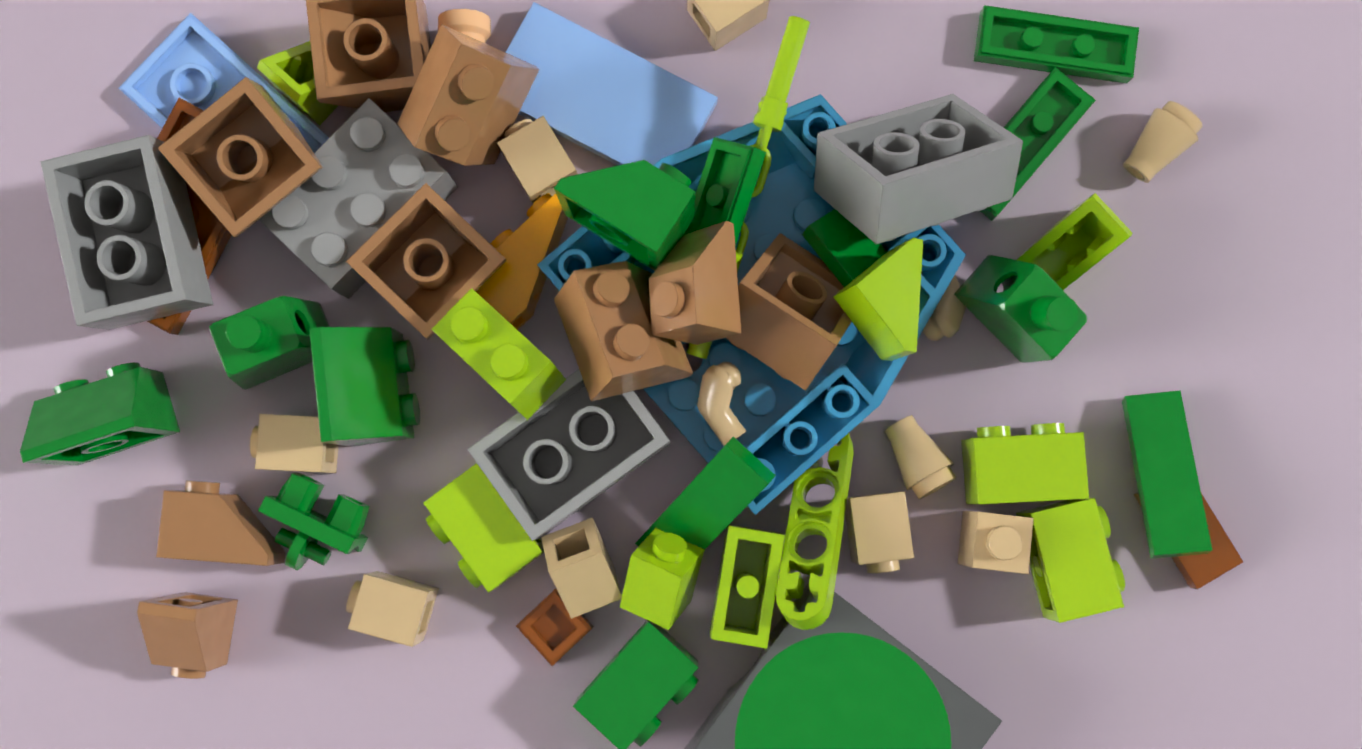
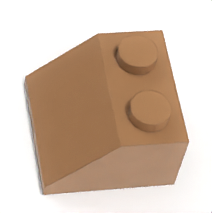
(367, 50)
(465, 99)
(242, 156)
(425, 260)
(790, 312)
(611, 331)

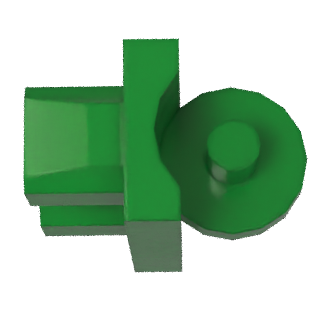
(294, 508)

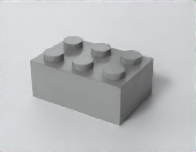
(916, 167)
(363, 182)
(125, 234)
(566, 453)

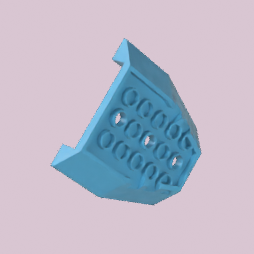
(783, 422)

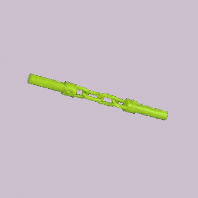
(769, 119)

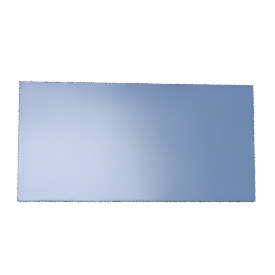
(200, 70)
(606, 93)

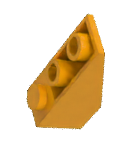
(519, 281)

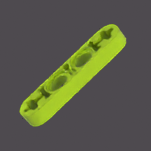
(821, 521)

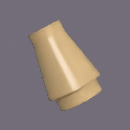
(1163, 139)
(919, 458)

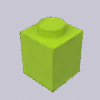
(661, 578)

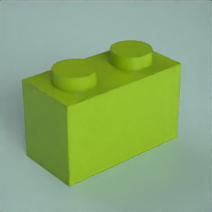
(499, 353)
(1024, 467)
(481, 529)
(1073, 560)
(746, 586)

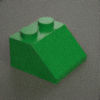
(632, 207)
(363, 385)
(99, 417)

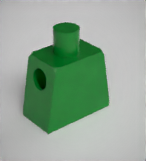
(1030, 314)
(267, 339)

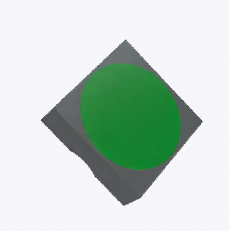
(843, 690)

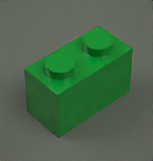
(637, 686)

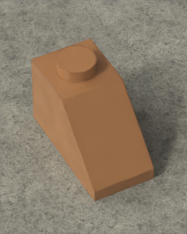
(697, 288)
(213, 528)
(188, 632)

